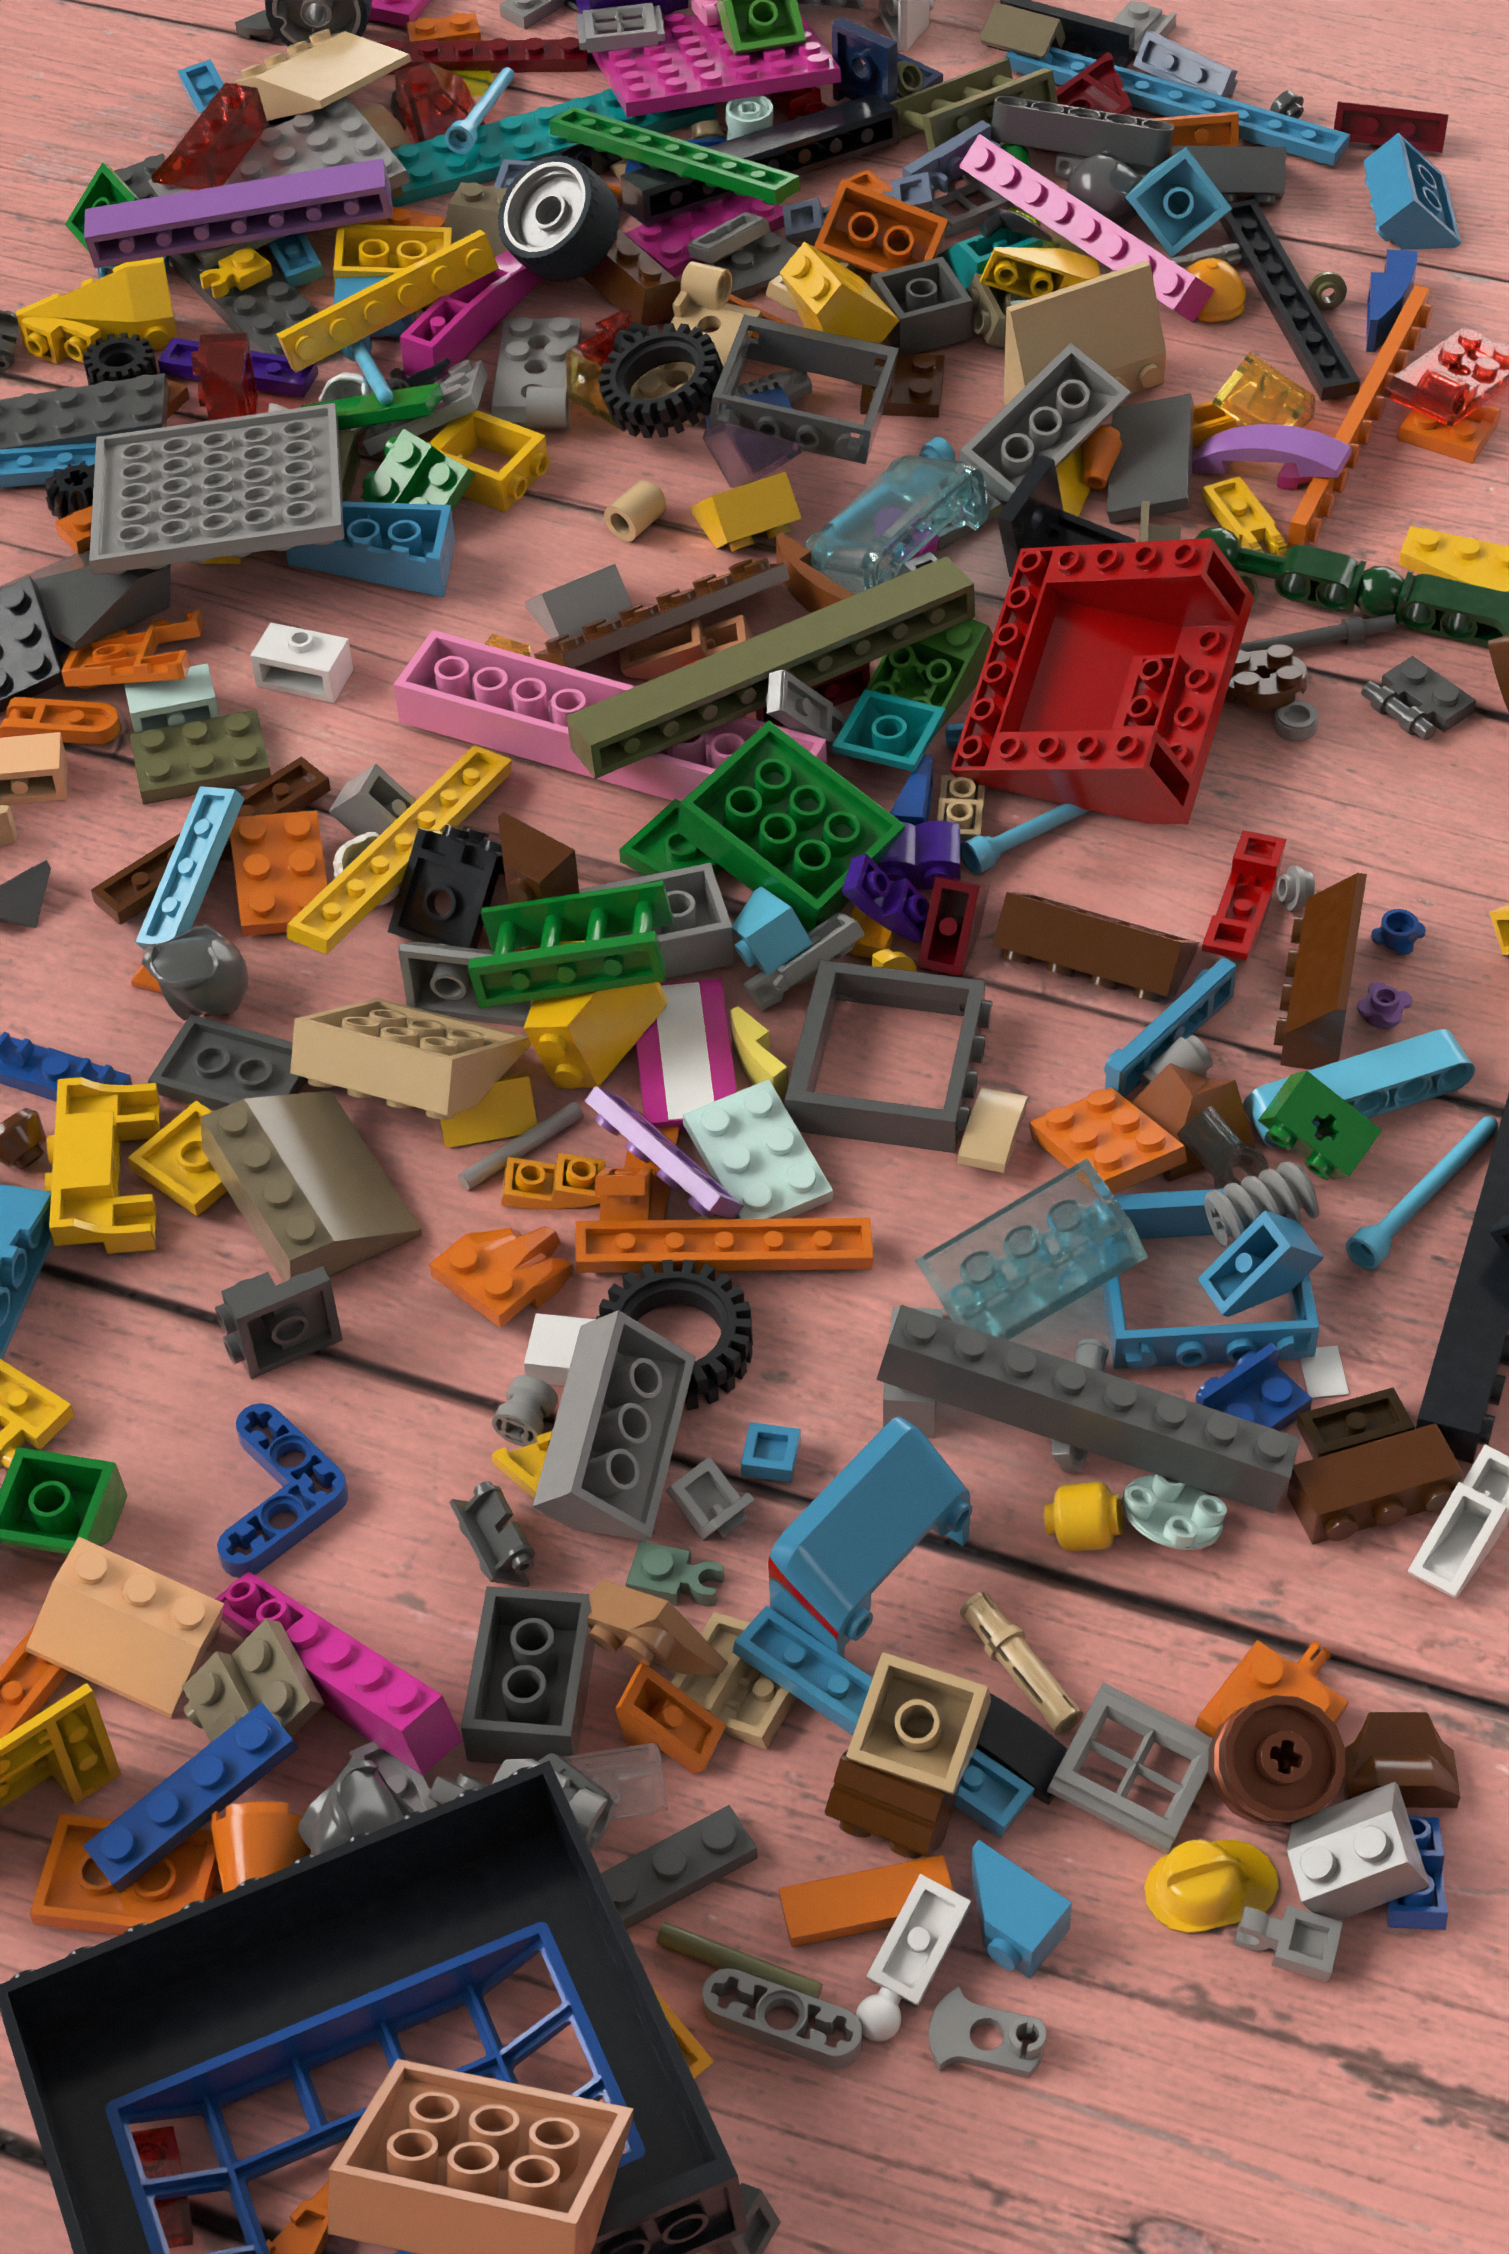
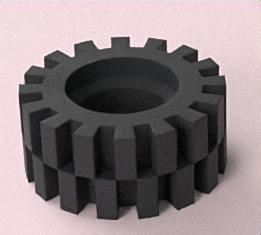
(119, 359)

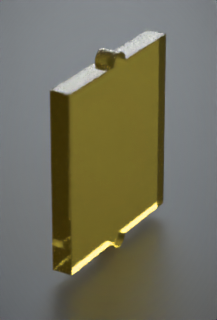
(584, 384)

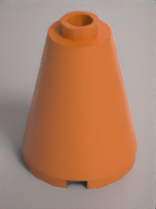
(255, 1841)

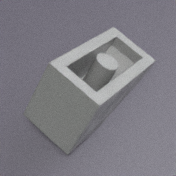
(370, 802)

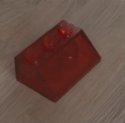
(215, 140)

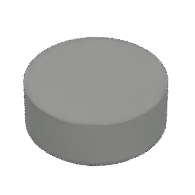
(1296, 721)

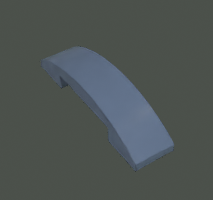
(806, 218)

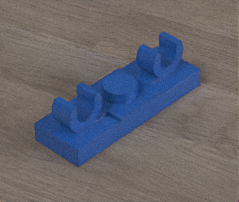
(39, 1068)

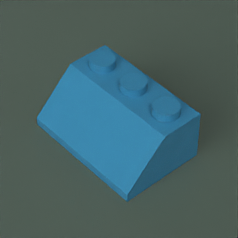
(1410, 198)

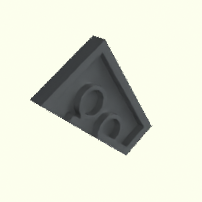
(757, 264)

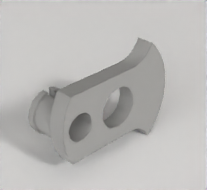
(958, 2017)

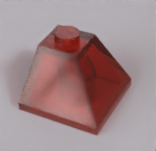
(431, 100)

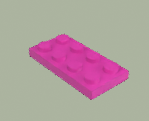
(668, 239)

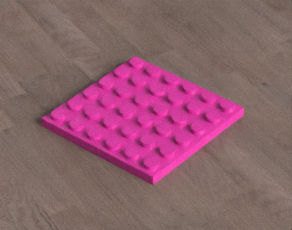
(701, 69)

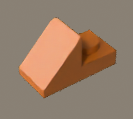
(624, 1193)
(662, 1714)

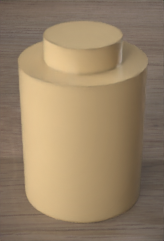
(635, 510)

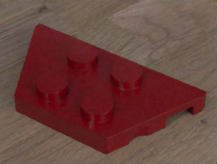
(1096, 89)

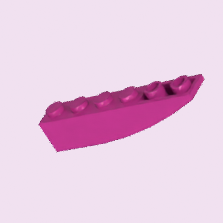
(465, 316)
(351, 1678)

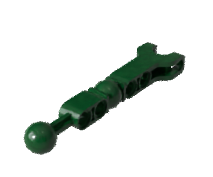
(1341, 582)

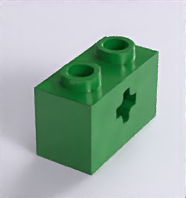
(1343, 1129)

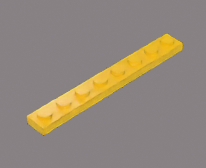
(384, 861)

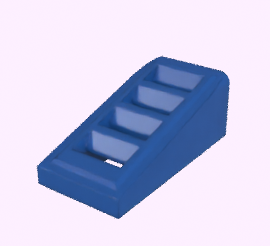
(916, 796)

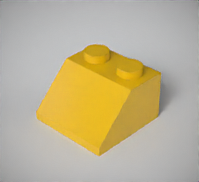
(748, 511)

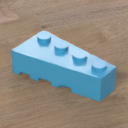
(388, 546)
(23, 1250)

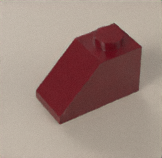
(952, 925)

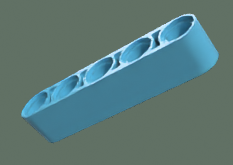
(1383, 1077)

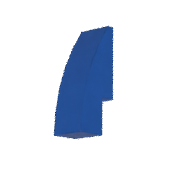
(1388, 295)

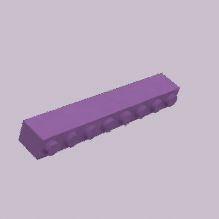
(238, 213)

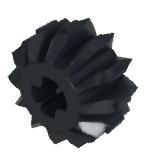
(70, 489)

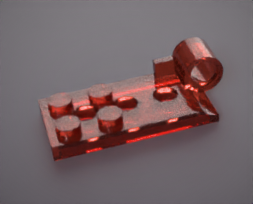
(1452, 377)

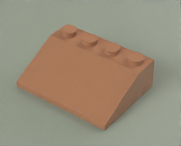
(476, 2166)

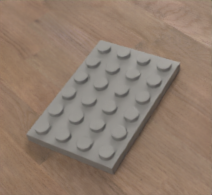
(306, 143)

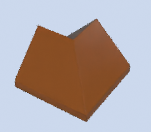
(1179, 1096)

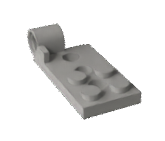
(540, 398)

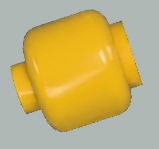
(1084, 1516)

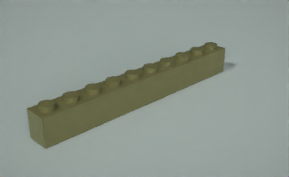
(738, 677)

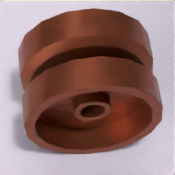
(1308, 1752)

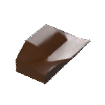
(1403, 1751)

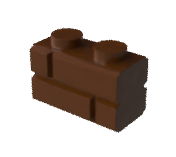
(889, 1807)

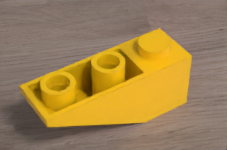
(1037, 270)

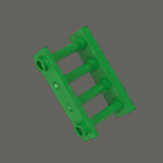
(572, 967)

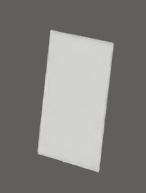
(1324, 1373)

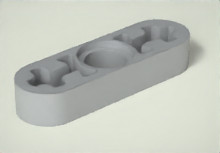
(771, 1995)

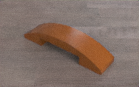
(805, 583)

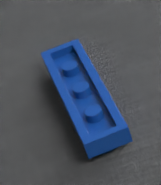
(190, 1797)

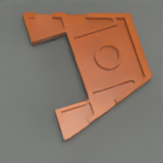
(131, 657)

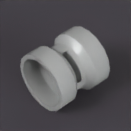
(523, 1414)

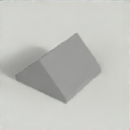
(580, 602)

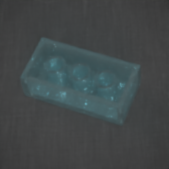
(1034, 1255)

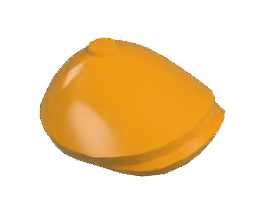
(1229, 292)

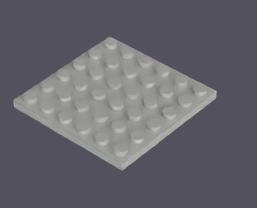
(216, 489)

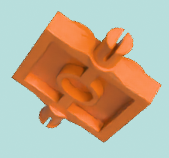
(1269, 1674)

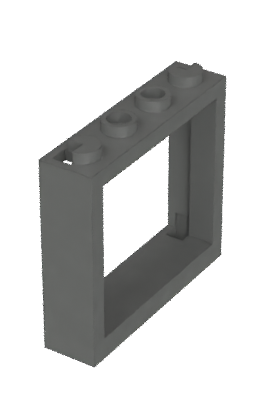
(813, 353)
(878, 1119)

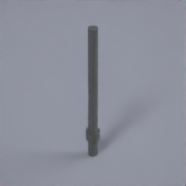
(1350, 631)

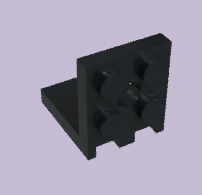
(1037, 518)
(454, 861)

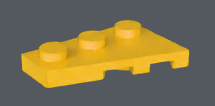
(1456, 558)

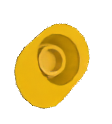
(1209, 1884)

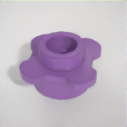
(1384, 1005)

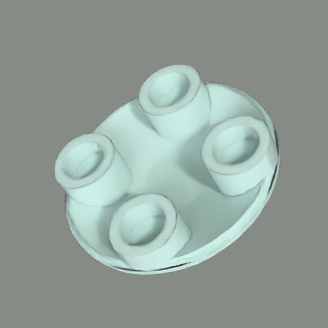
(1173, 1512)

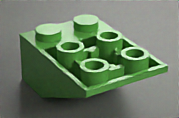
(936, 669)

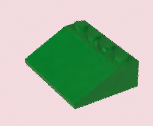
(786, 824)

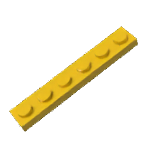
(387, 301)

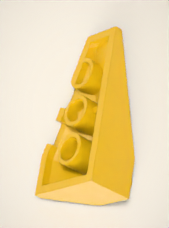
(126, 301)

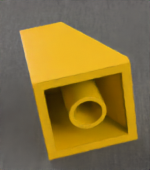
(835, 298)
(591, 1032)

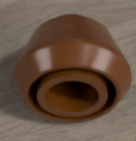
(21, 1138)

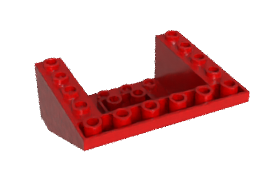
(1108, 677)

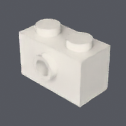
(302, 662)

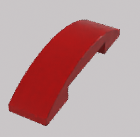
(1246, 896)

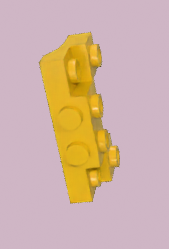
(87, 1164)

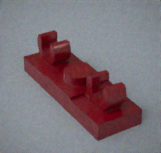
(1379, 124)

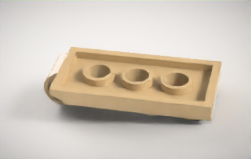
(700, 305)

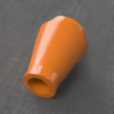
(1100, 455)

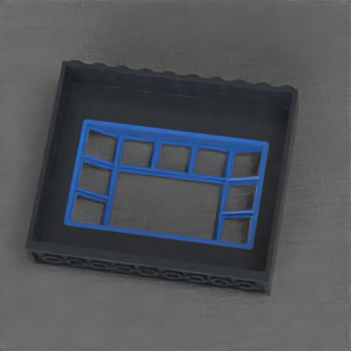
(348, 1958)

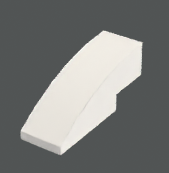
(1466, 1526)

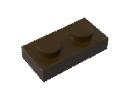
(1353, 1422)

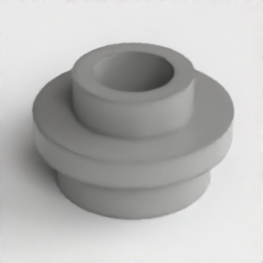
(1295, 887)

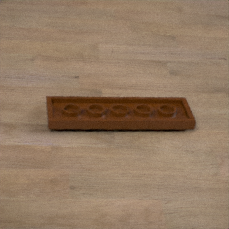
(669, 611)

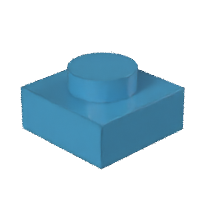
(770, 1452)

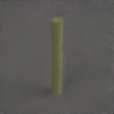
(727, 1957)

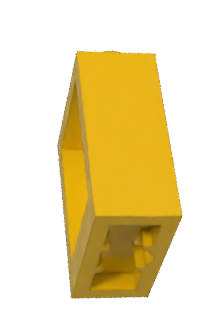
(523, 445)

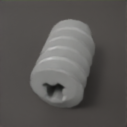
(1273, 1191)

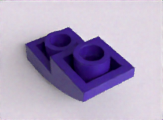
(891, 904)

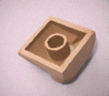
(649, 1631)

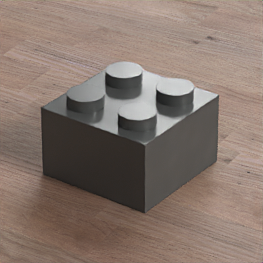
(928, 303)

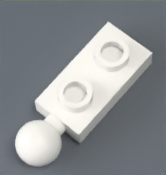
(911, 1955)

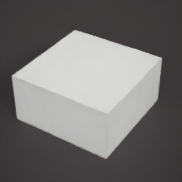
(552, 1347)

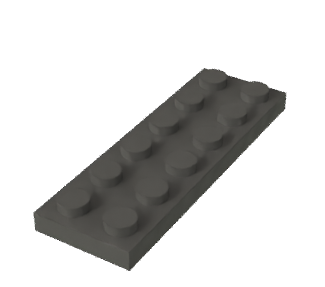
(84, 412)

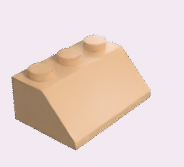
(125, 1627)

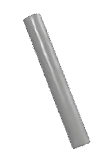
(521, 1145)

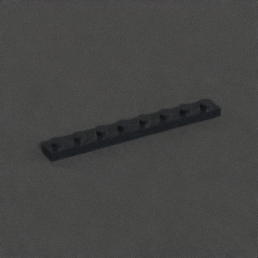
(1290, 302)

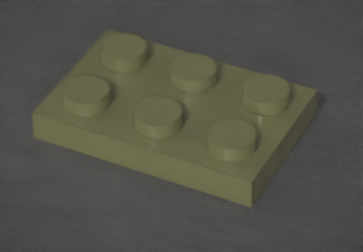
(199, 753)

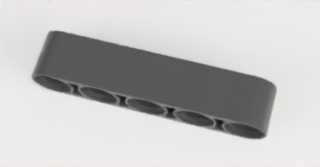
(1080, 130)

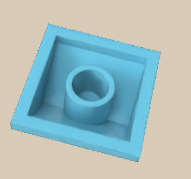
(1178, 201)

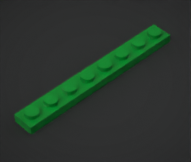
(675, 155)

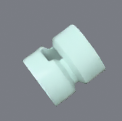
(748, 116)

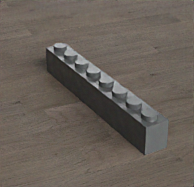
(1088, 1409)

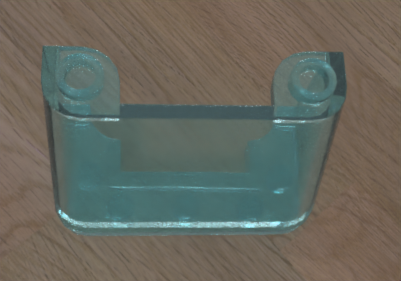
(897, 519)

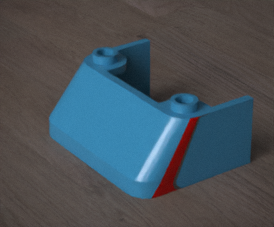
(863, 1531)

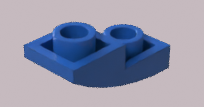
(1428, 1906)

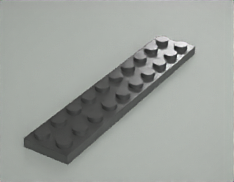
(257, 310)

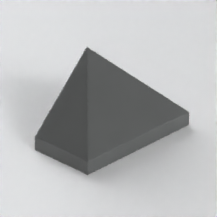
(23, 896)

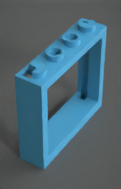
(1183, 1216)

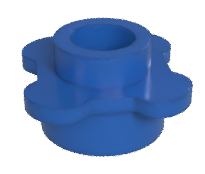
(1398, 931)

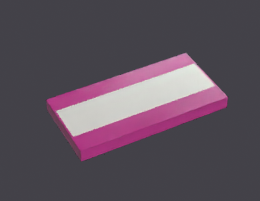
(686, 1053)

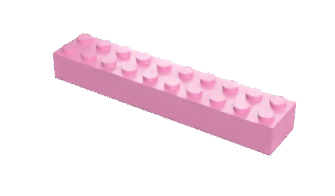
(523, 707)

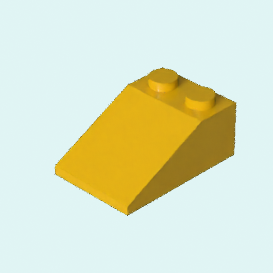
(384, 249)

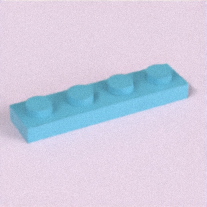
(191, 865)

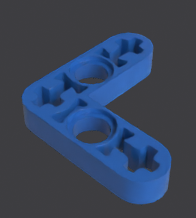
(296, 1495)

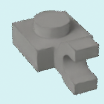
(1301, 1940)

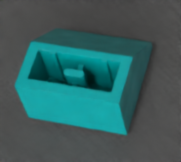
(973, 254)

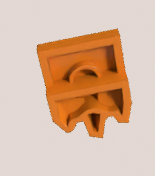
(503, 1271)

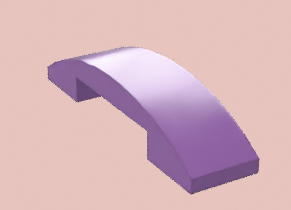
(1312, 451)

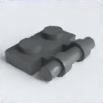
(1419, 699)

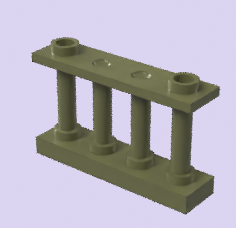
(968, 99)

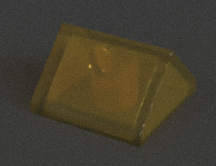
(1264, 396)

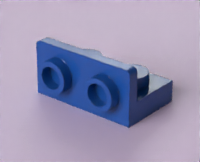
(1256, 1391)

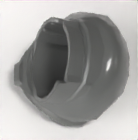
(1103, 184)
(199, 972)
(351, 1806)

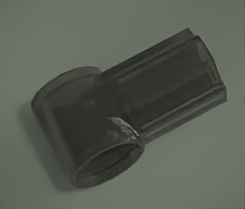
(1220, 1148)

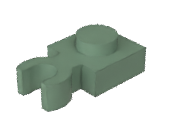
(669, 1572)

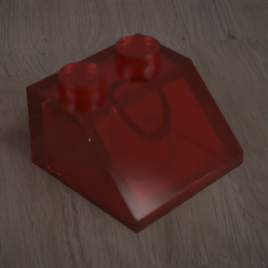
(226, 375)

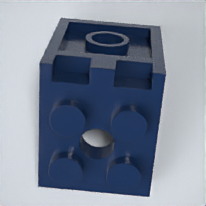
(879, 74)

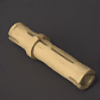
(1007, 1645)

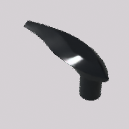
(1013, 221)
(422, 377)

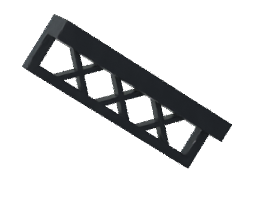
(1085, 33)

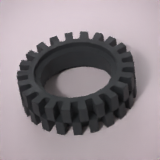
(647, 354)
(700, 1291)

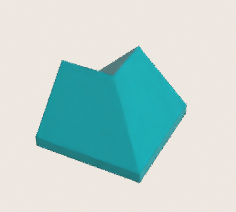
(889, 730)

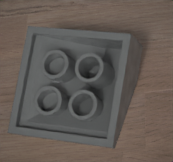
(92, 606)

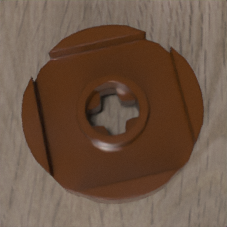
(1267, 677)

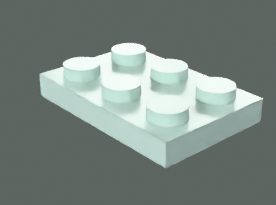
(758, 1154)

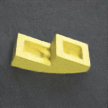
(753, 1052)

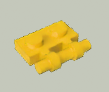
(27, 1413)

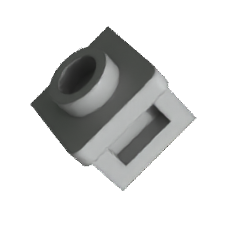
(709, 1500)

